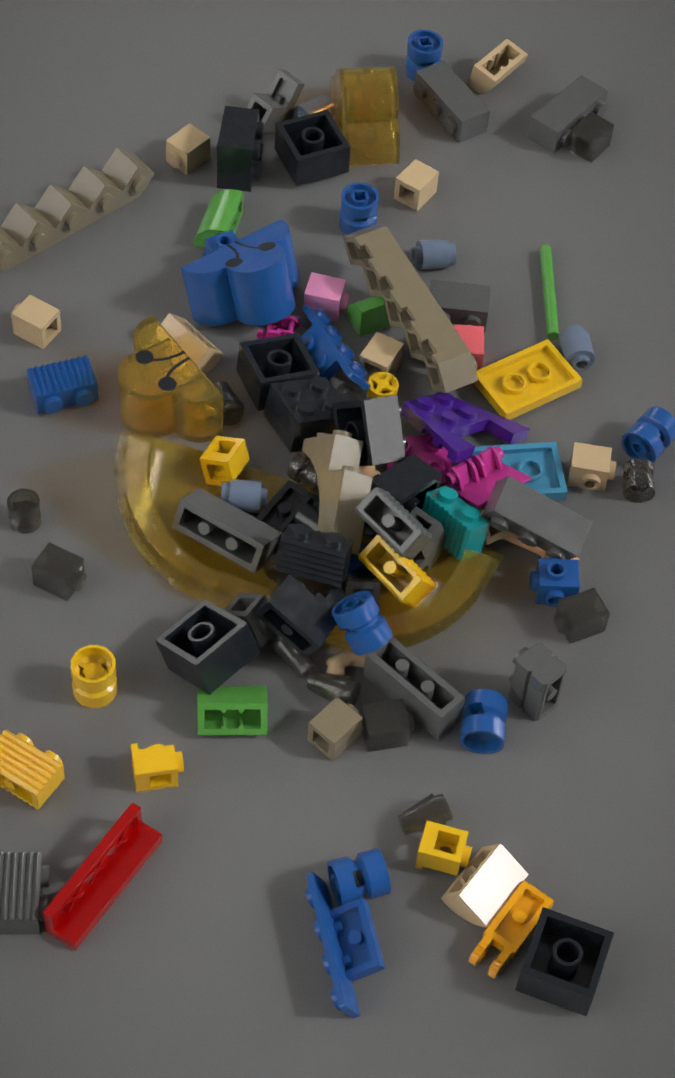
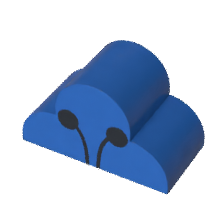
(245, 279)

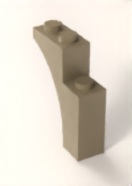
(340, 483)

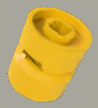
(94, 676)

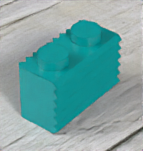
(461, 522)

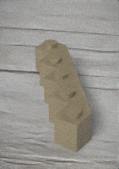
(66, 211)
(412, 307)

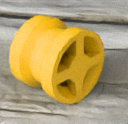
(382, 383)

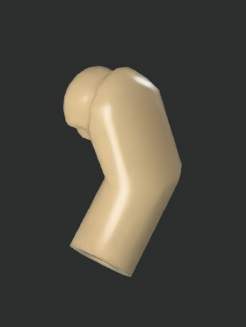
(345, 658)

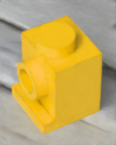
(224, 459)
(156, 766)
(443, 848)

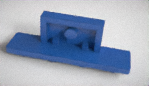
(327, 350)
(348, 942)

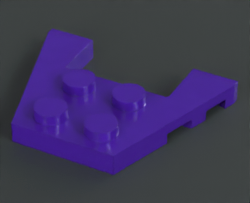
(453, 418)

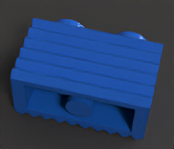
(62, 385)

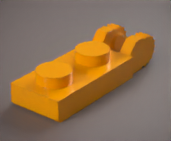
(512, 926)

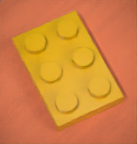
(527, 380)

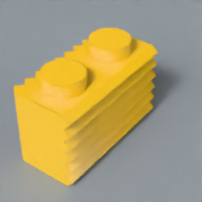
(397, 573)
(27, 770)

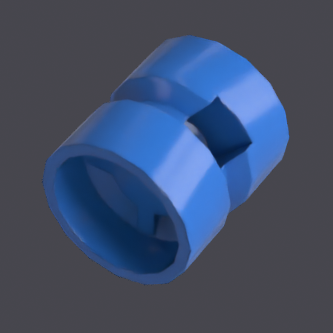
(423, 50)
(358, 207)
(650, 434)
(364, 625)
(484, 721)
(370, 873)

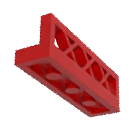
(101, 878)

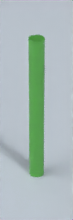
(549, 292)

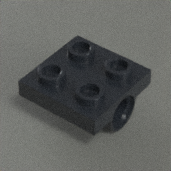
(291, 506)

